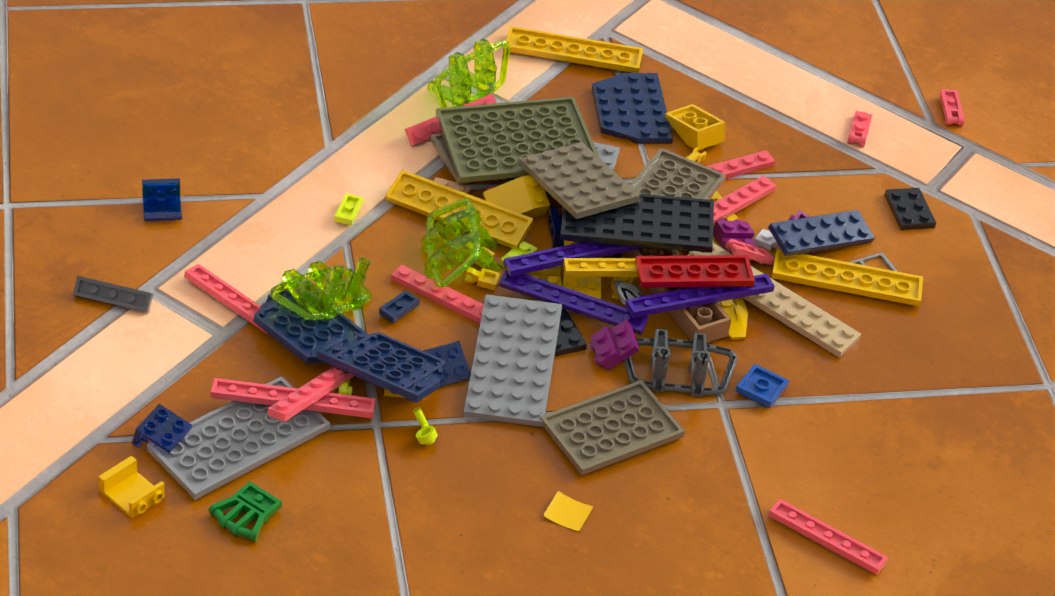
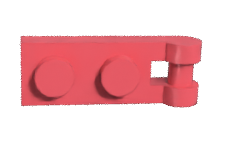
(951, 107)
(860, 128)
(755, 253)

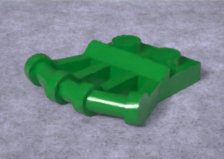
(249, 499)

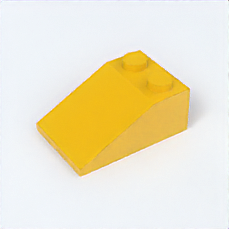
(697, 126)
(521, 196)

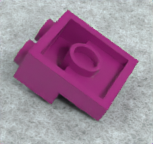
(736, 230)
(614, 344)

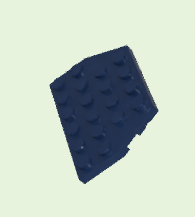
(632, 108)
(303, 335)
(386, 364)

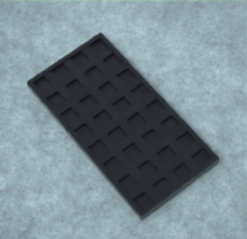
(651, 223)

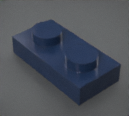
(399, 306)

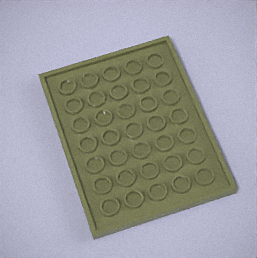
(492, 138)

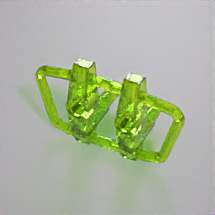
(462, 79)
(455, 250)
(332, 288)

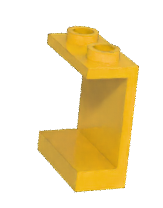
(129, 488)

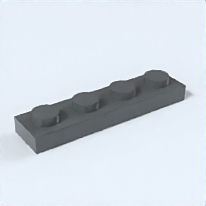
(113, 294)

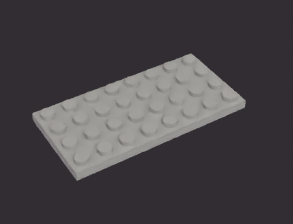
(513, 360)
(234, 442)

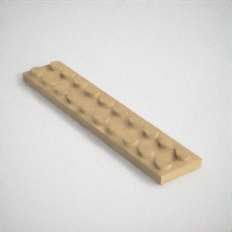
(800, 314)

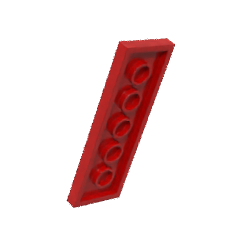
(694, 271)

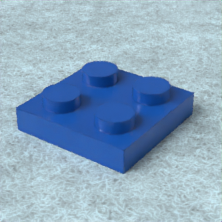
(762, 386)

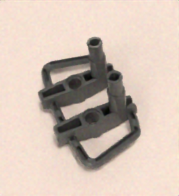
(697, 366)

